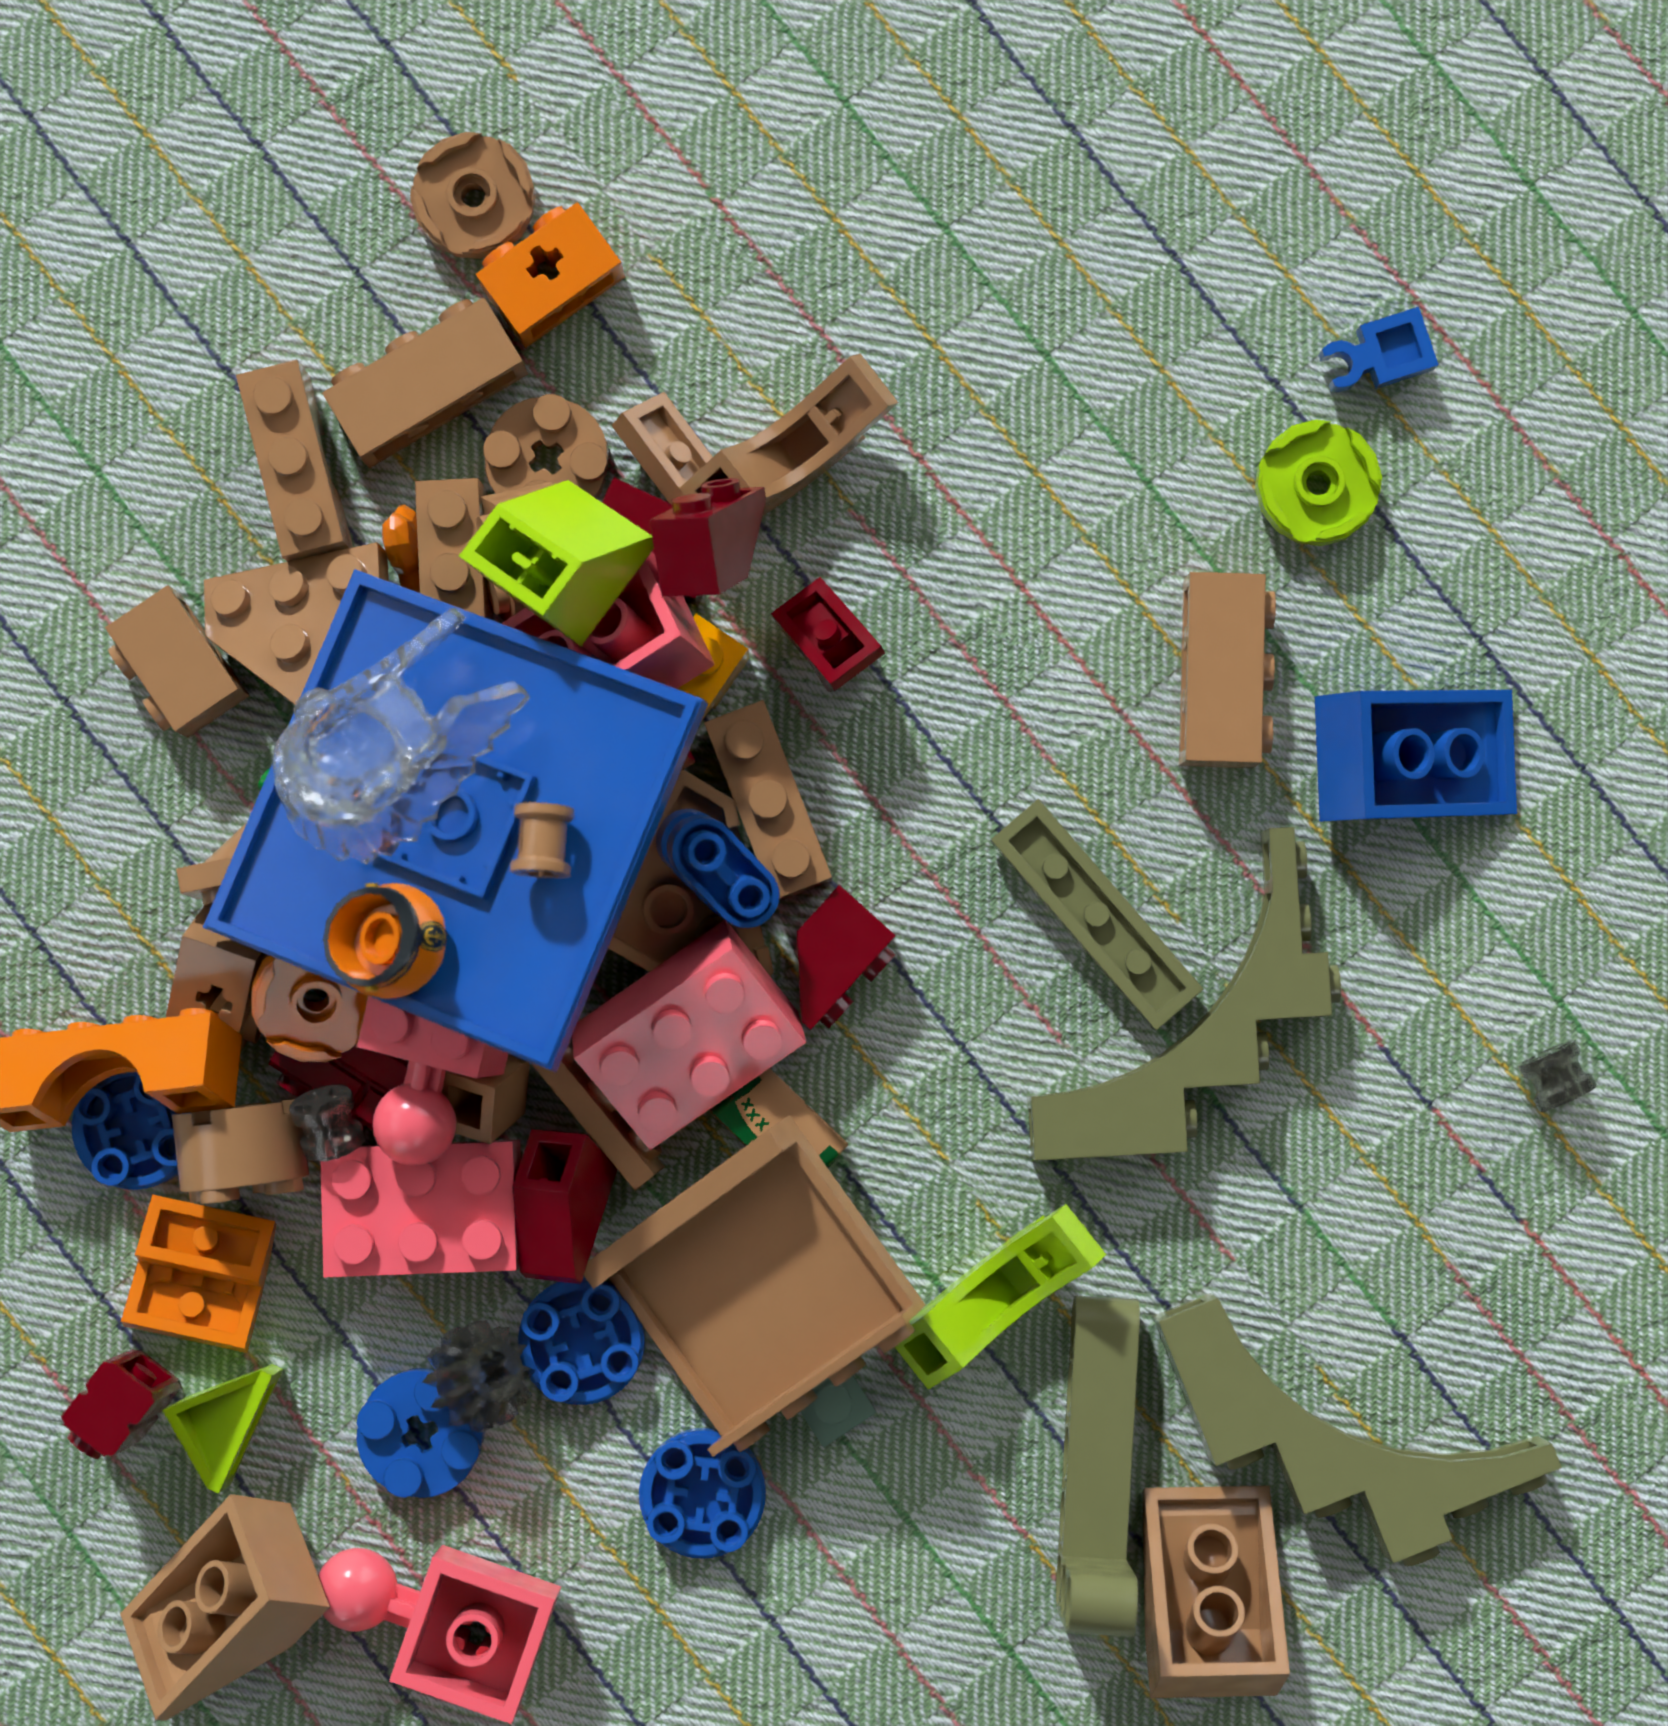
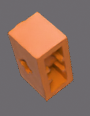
(532, 301)

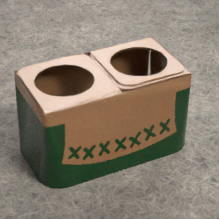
(766, 1103)

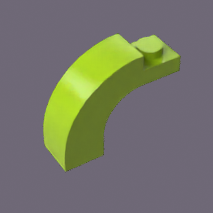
(997, 1294)

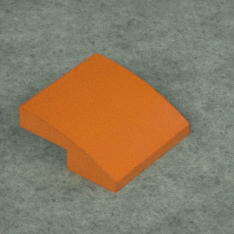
(199, 1273)

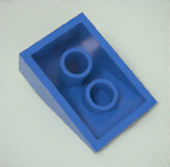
(1415, 754)

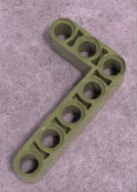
(1092, 1576)

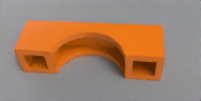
(181, 1060)

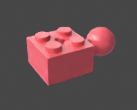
(416, 1119)
(436, 1648)

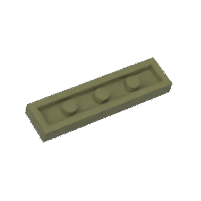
(1096, 915)

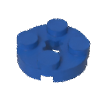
(405, 1467)

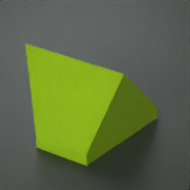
(220, 1423)

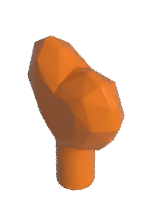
(401, 546)

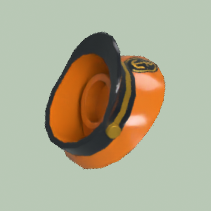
(385, 939)

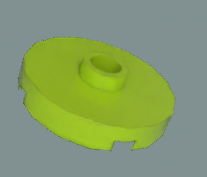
(1336, 456)

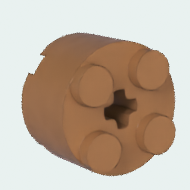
(238, 1149)

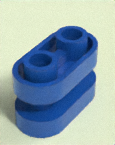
(717, 868)

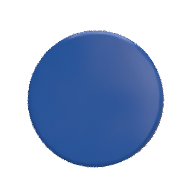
(125, 1134)
(581, 1342)
(701, 1501)

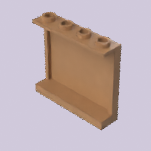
(761, 1285)

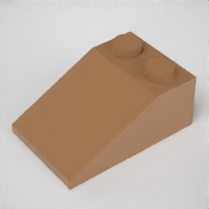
(1212, 1593)
(223, 1603)

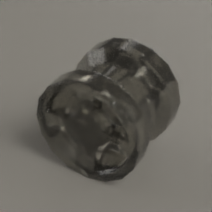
(1557, 1076)
(327, 1123)

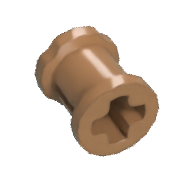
(542, 840)

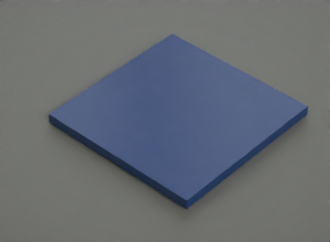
(515, 944)

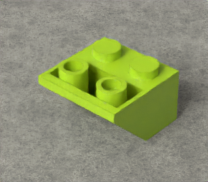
(559, 555)

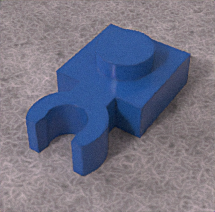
(1388, 349)

